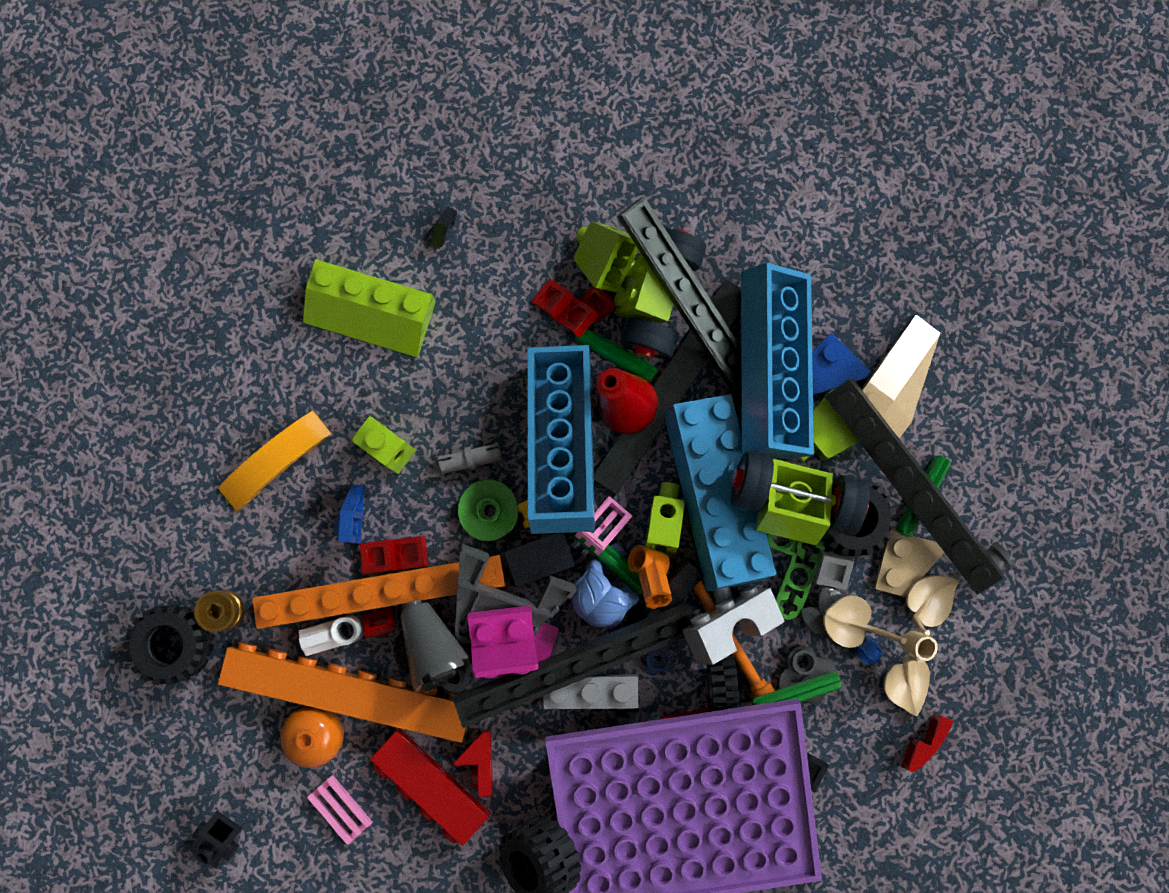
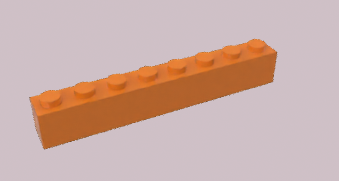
(368, 593)
(341, 691)

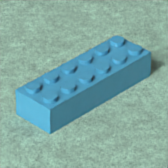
(776, 362)
(560, 440)
(706, 452)

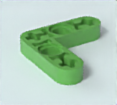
(794, 549)

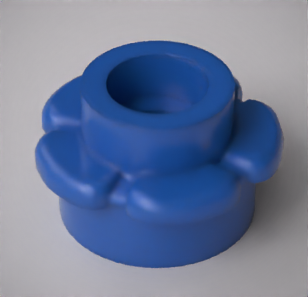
(869, 651)

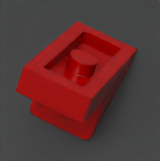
(480, 754)

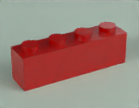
(430, 786)

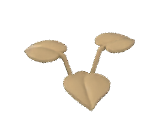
(907, 682)

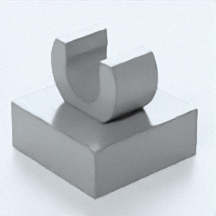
(834, 570)

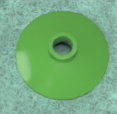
(473, 510)

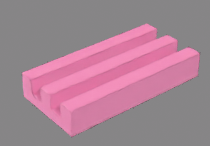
(592, 538)
(331, 819)

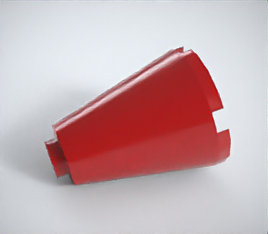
(625, 401)

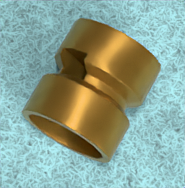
(219, 610)

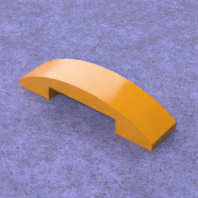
(273, 459)

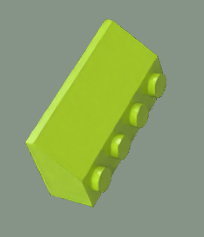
(367, 308)

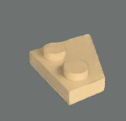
(905, 562)

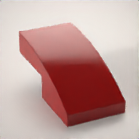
(564, 308)
(394, 554)
(921, 751)

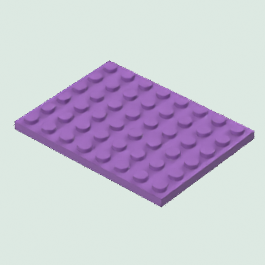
(689, 802)

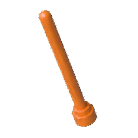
(757, 685)

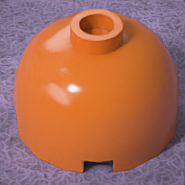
(311, 737)

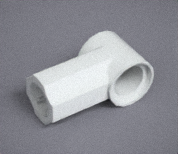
(329, 635)

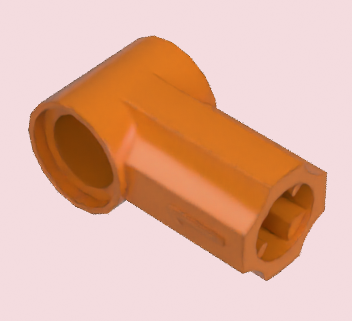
(652, 571)

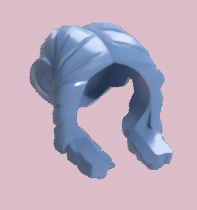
(598, 600)

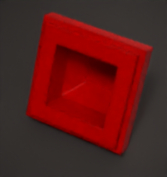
(599, 301)
(378, 623)

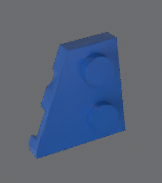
(834, 365)
(349, 524)

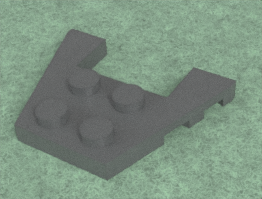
(479, 597)

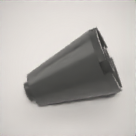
(430, 648)

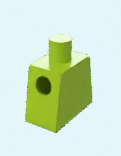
(604, 255)
(829, 432)
(383, 445)
(664, 532)

